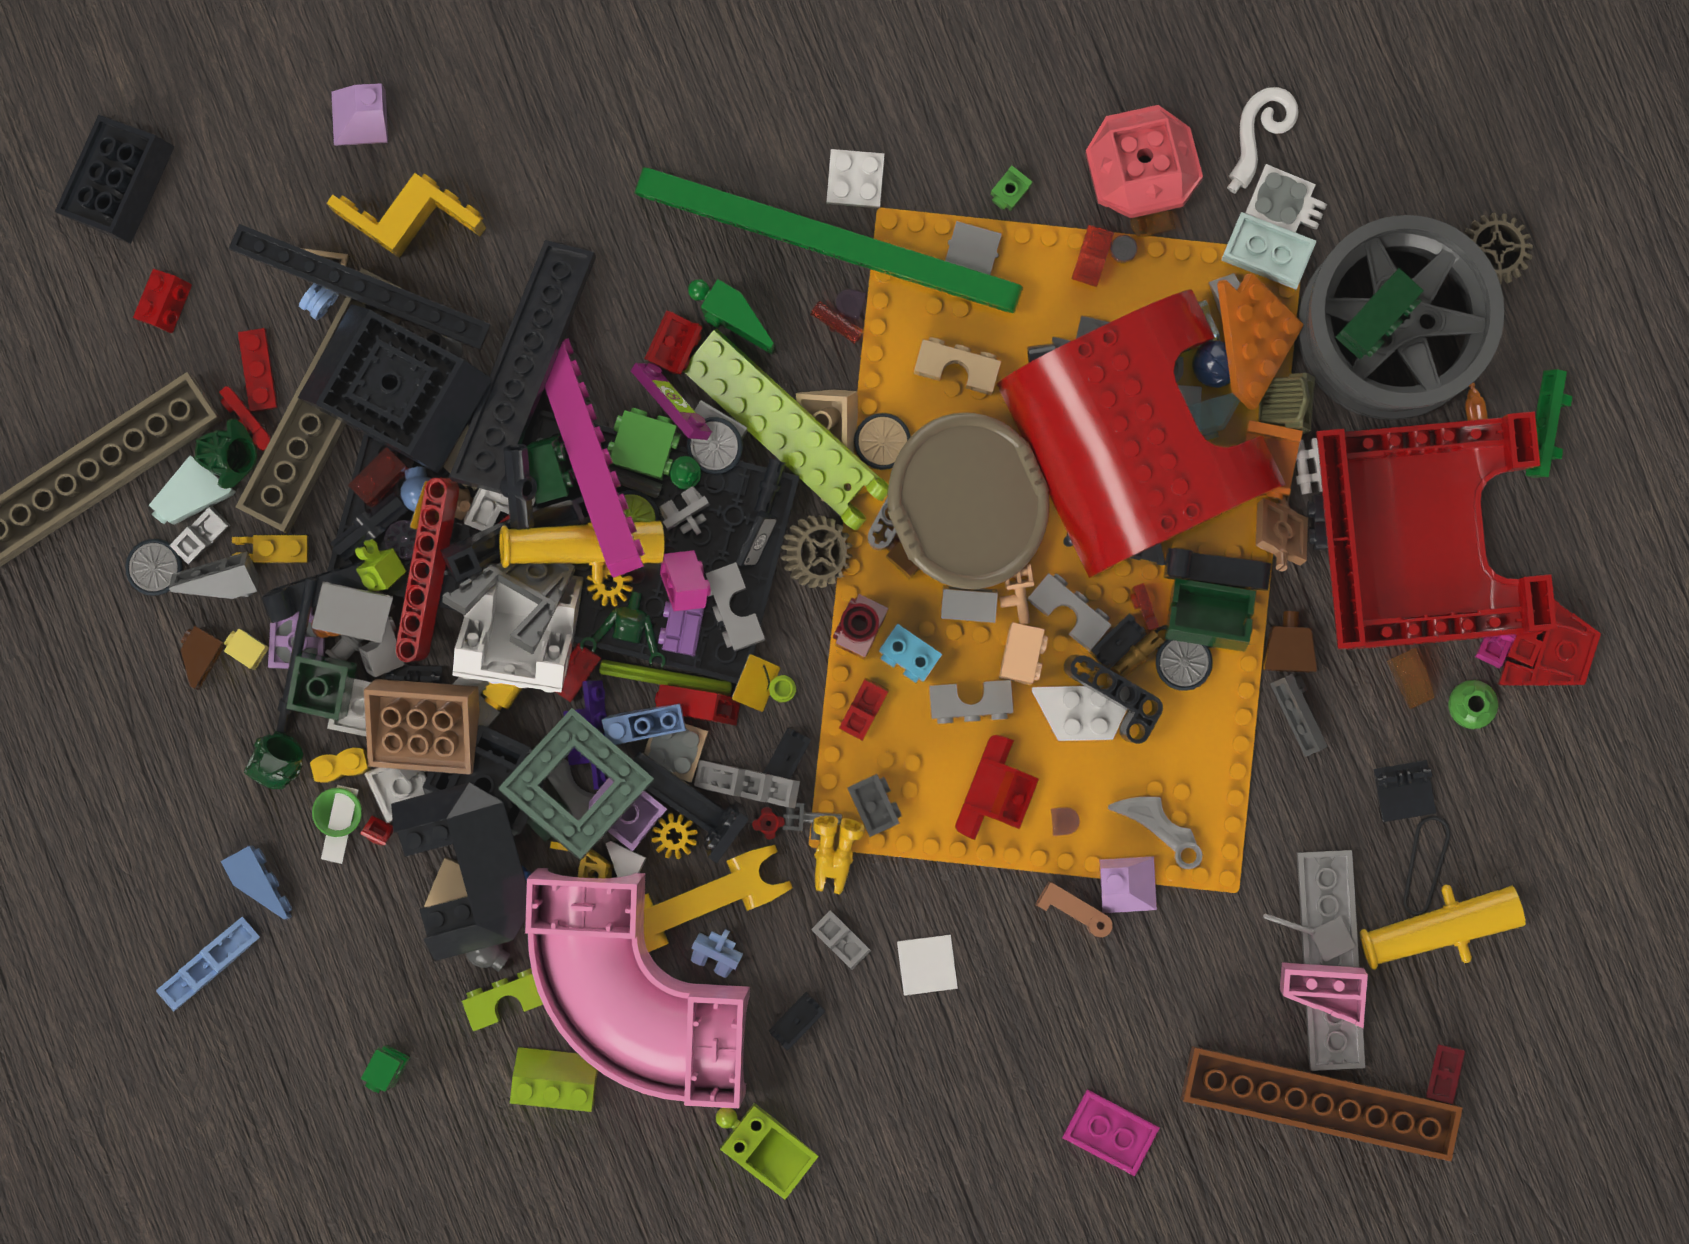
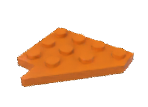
(1256, 336)

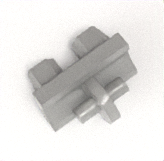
(695, 504)

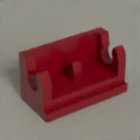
(1446, 1074)

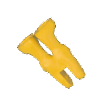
(832, 862)

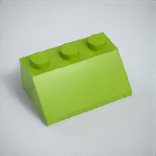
(553, 1080)

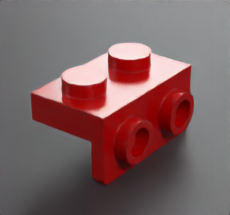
(162, 300)
(673, 343)

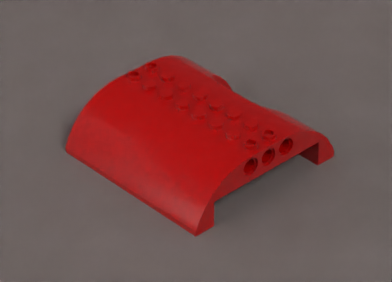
(1122, 439)
(1412, 533)

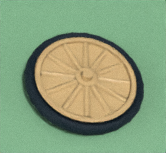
(880, 440)

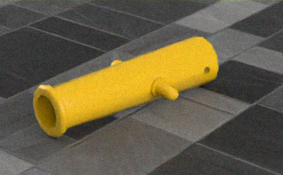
(572, 546)
(1447, 926)

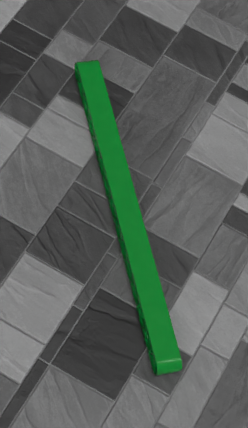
(828, 240)

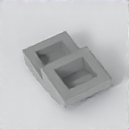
(200, 535)
(841, 940)

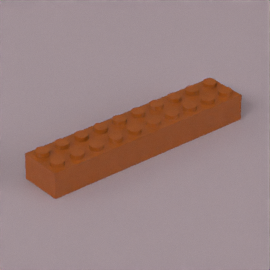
(1321, 1103)

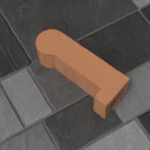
(1096, 921)

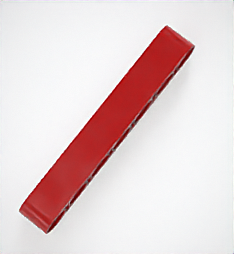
(418, 579)

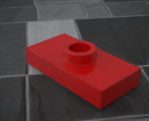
(579, 669)

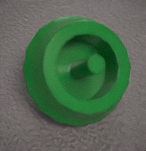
(685, 472)

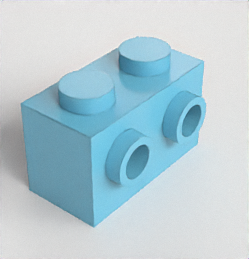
(909, 653)

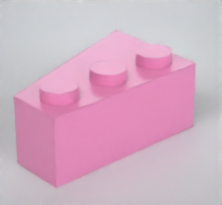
(1327, 988)

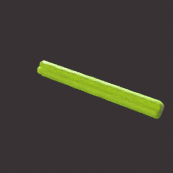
(664, 677)

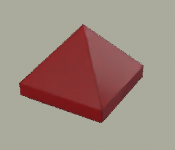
(377, 831)

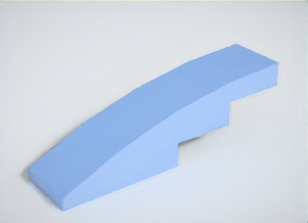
(207, 964)

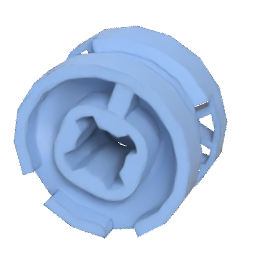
(317, 301)

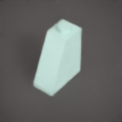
(188, 493)

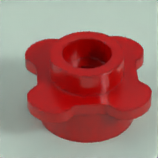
(767, 815)

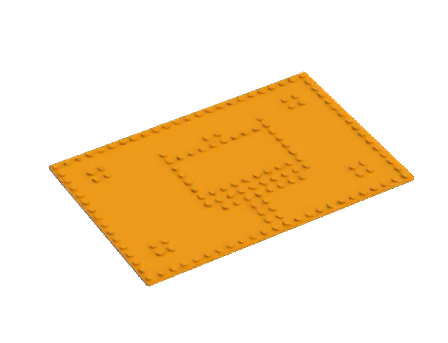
(1205, 736)

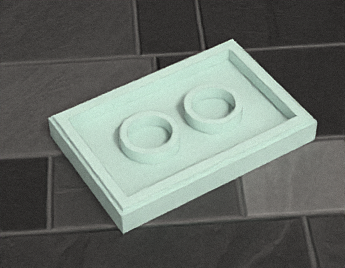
(1268, 250)

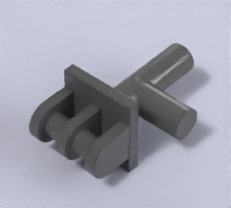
(805, 817)

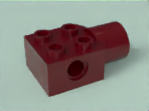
(859, 626)

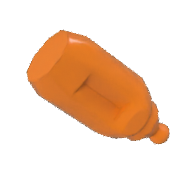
(1475, 405)

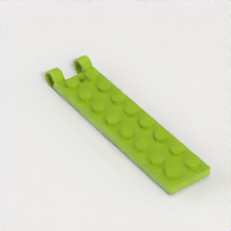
(783, 426)

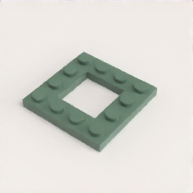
(577, 733)

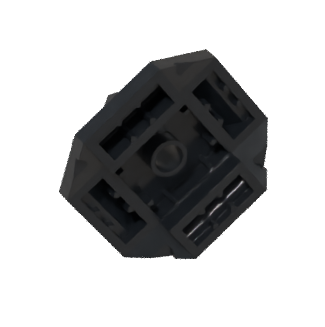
(494, 759)

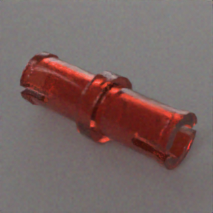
(837, 322)

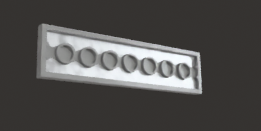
(1325, 894)

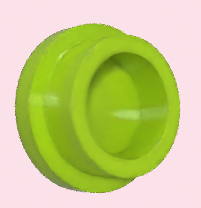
(782, 688)

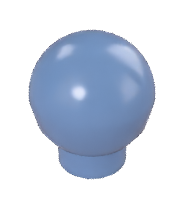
(413, 486)

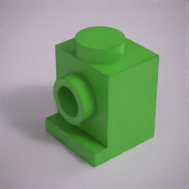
(1010, 200)

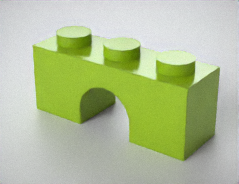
(482, 1006)

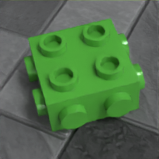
(644, 443)

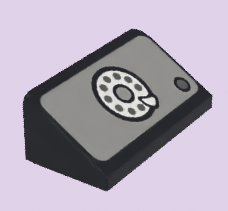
(757, 539)

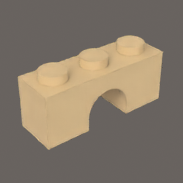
(981, 368)

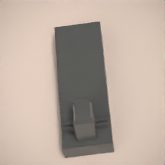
(1290, 696)

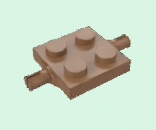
(1282, 532)

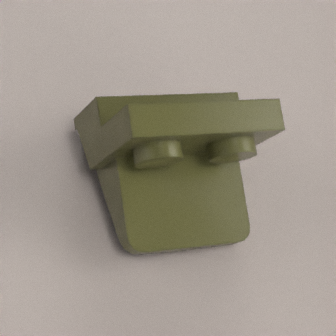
(1289, 402)

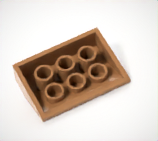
(421, 726)

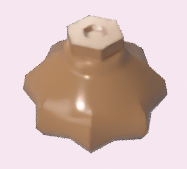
(463, 503)

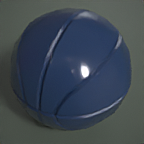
(1211, 364)

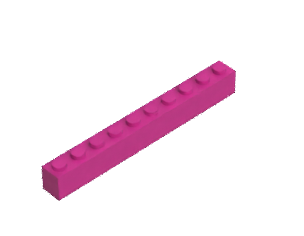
(592, 464)

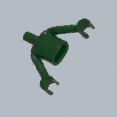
(628, 627)

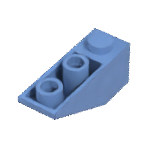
(643, 723)
(249, 875)

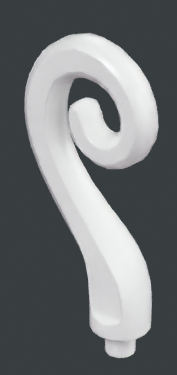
(1247, 164)

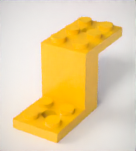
(407, 214)

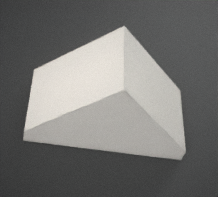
(624, 860)

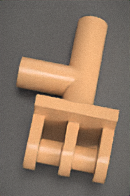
(1020, 597)

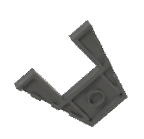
(538, 582)

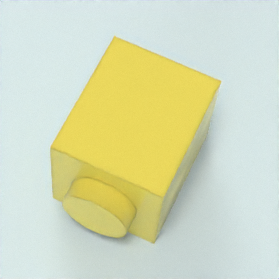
(245, 648)

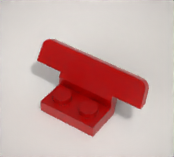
(996, 790)

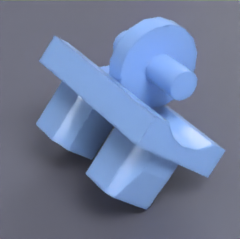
(717, 948)

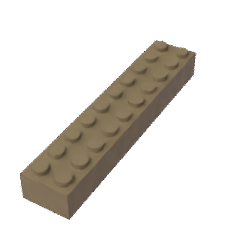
(297, 448)
(102, 464)

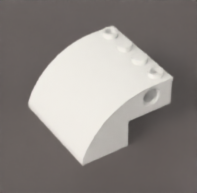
(485, 644)

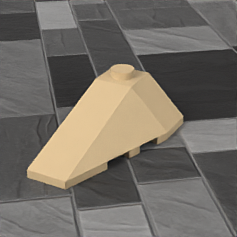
(835, 411)

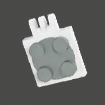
(1284, 200)

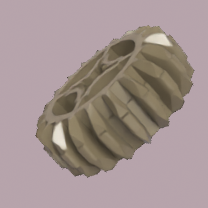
(1496, 238)
(832, 540)

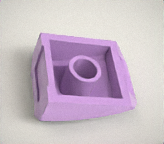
(636, 821)

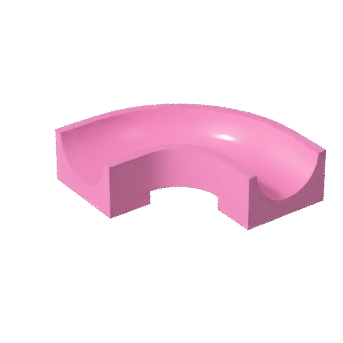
(620, 1005)

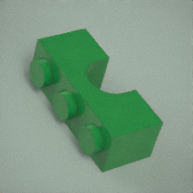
(384, 1069)

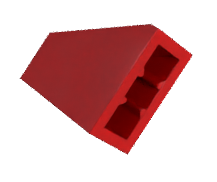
(700, 704)

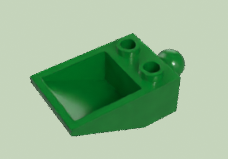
(730, 309)

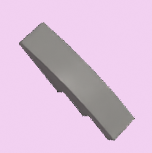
(747, 783)

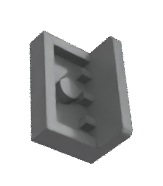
(874, 804)

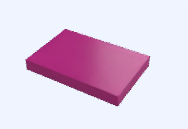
(1110, 1132)

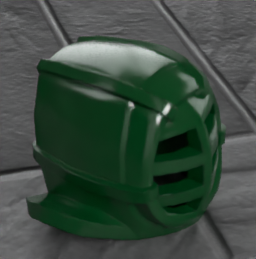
(218, 453)
(275, 760)

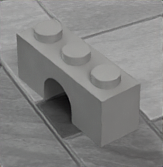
(1089, 623)
(740, 630)
(382, 656)
(947, 705)

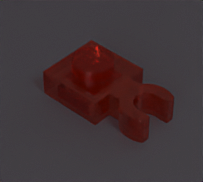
(1141, 600)

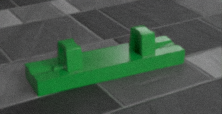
(1547, 416)

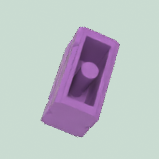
(681, 630)

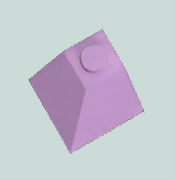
(360, 115)
(1128, 884)

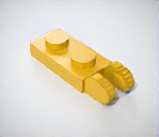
(276, 548)

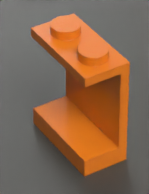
(1283, 446)

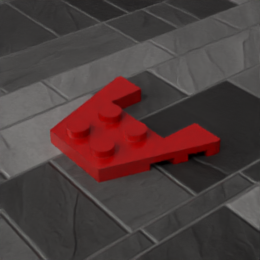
(1562, 657)

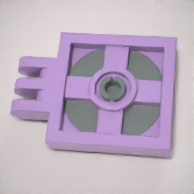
(282, 639)

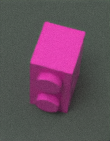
(684, 581)

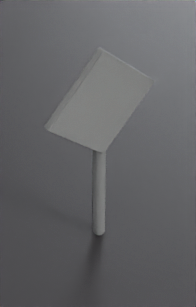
(1330, 938)

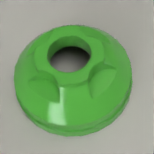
(1459, 704)
(322, 811)

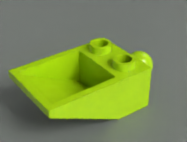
(770, 1152)

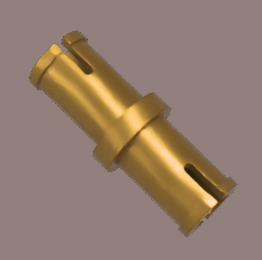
(1139, 654)

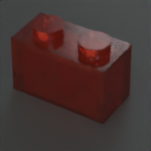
(378, 477)

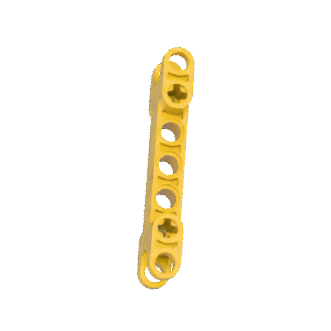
(741, 884)

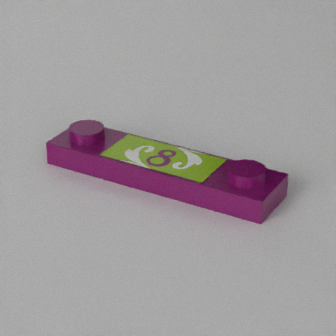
(671, 401)

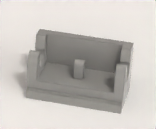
(969, 604)

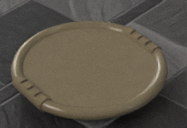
(968, 500)

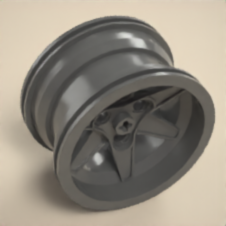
(1450, 254)

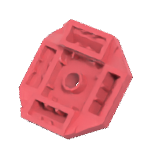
(1143, 187)

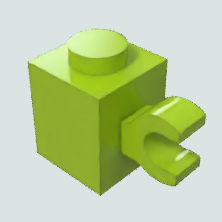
(380, 567)

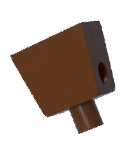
(1290, 647)

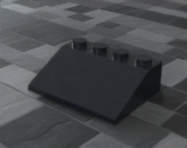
(114, 178)

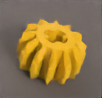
(602, 589)
(669, 843)

